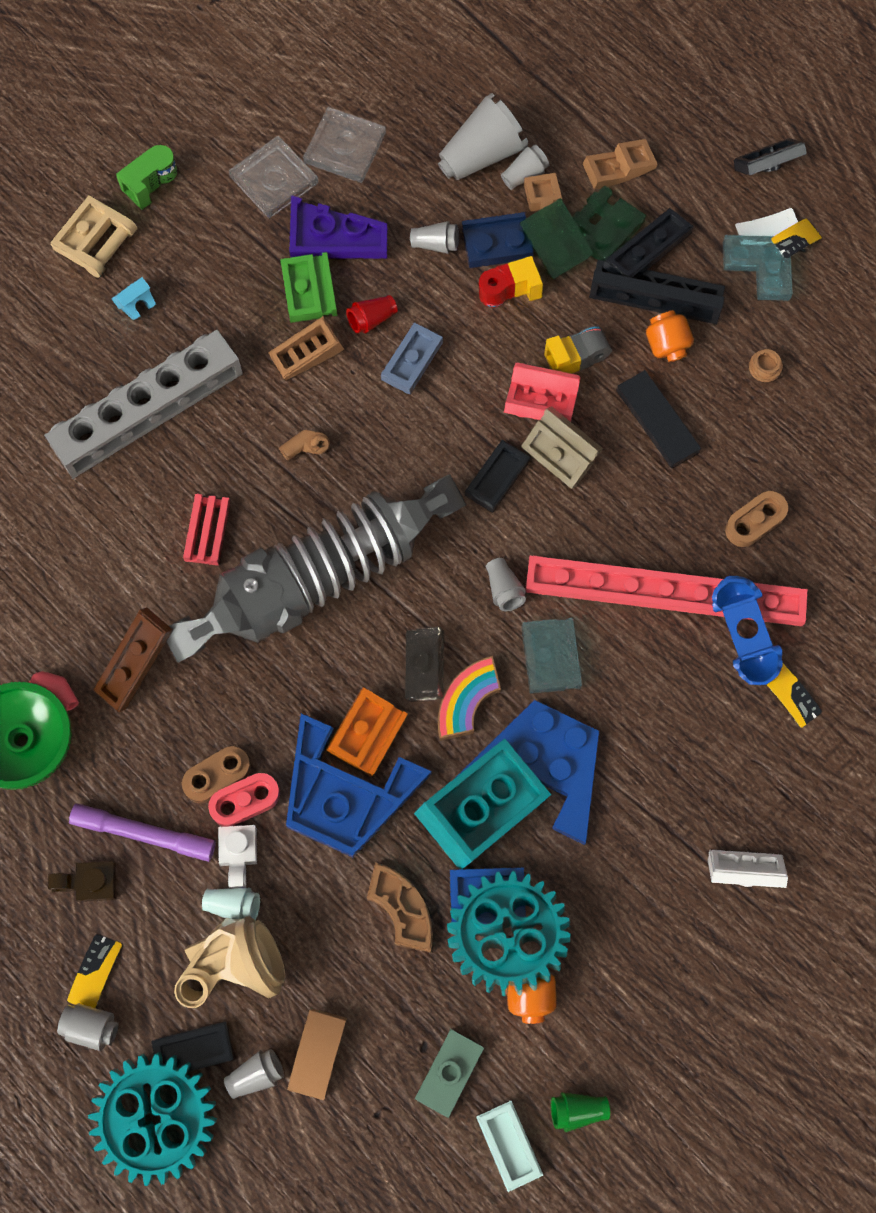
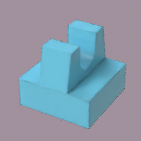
(130, 295)

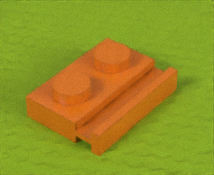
(367, 732)

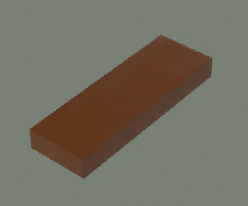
(133, 659)

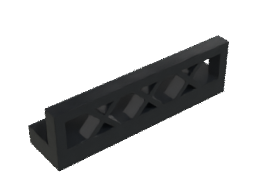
(661, 297)

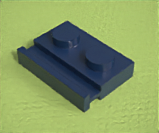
(495, 240)

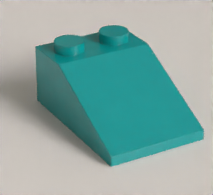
(482, 804)

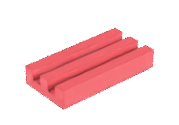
(211, 502)

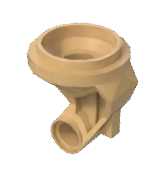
(235, 952)

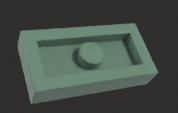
(449, 1073)

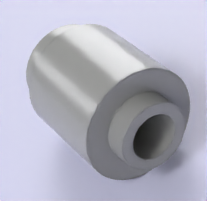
(87, 1026)

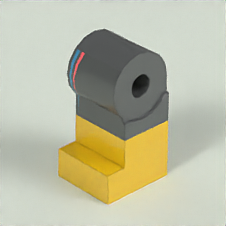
(577, 350)

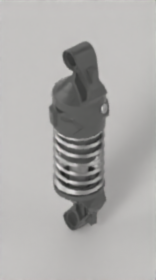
(280, 584)

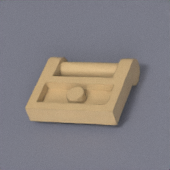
(86, 229)

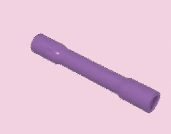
(102, 821)

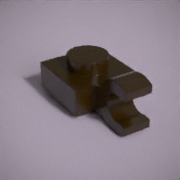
(91, 882)

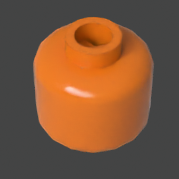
(669, 336)
(533, 1004)

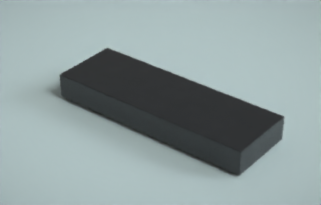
(649, 245)
(658, 419)

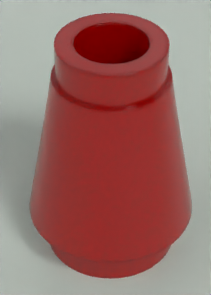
(370, 313)

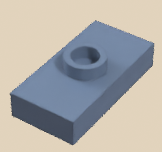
(411, 358)

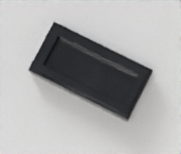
(497, 476)
(200, 1047)

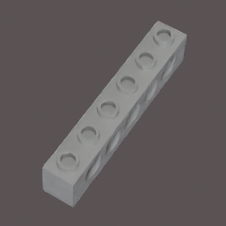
(136, 419)

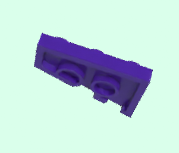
(340, 235)

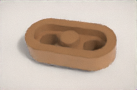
(755, 520)
(216, 774)

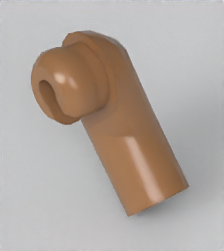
(307, 442)

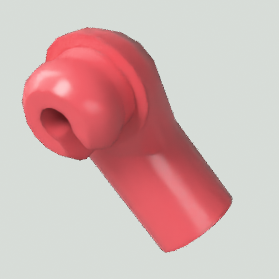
(58, 686)

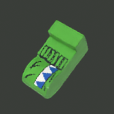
(147, 174)

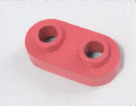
(243, 797)

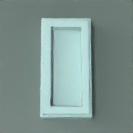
(509, 1146)

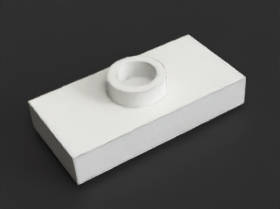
(747, 868)

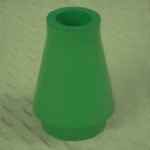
(575, 1110)

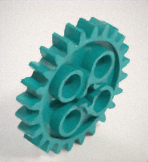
(514, 966)
(118, 1124)

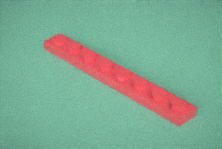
(653, 589)

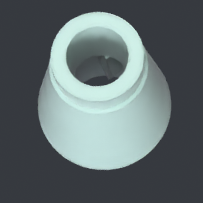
(232, 902)

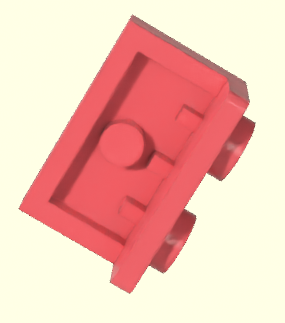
(540, 388)

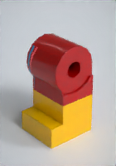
(509, 282)

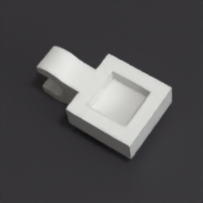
(237, 850)

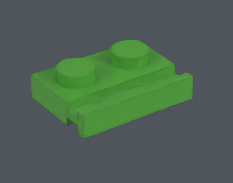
(308, 287)

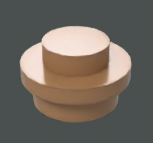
(765, 365)

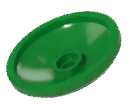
(41, 716)

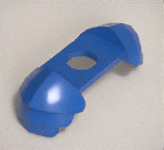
(758, 658)

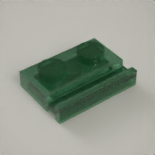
(556, 239)

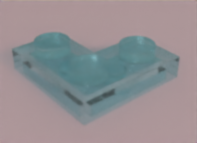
(762, 256)

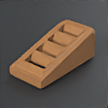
(311, 359)

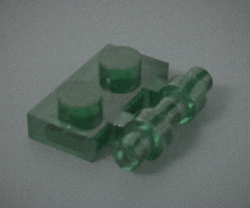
(614, 228)

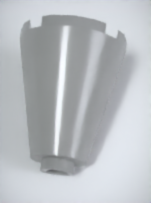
(482, 140)

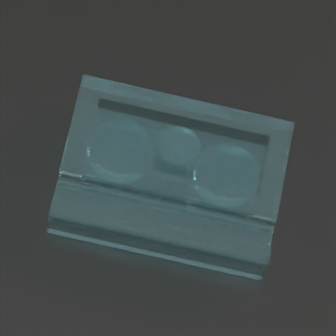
(551, 655)

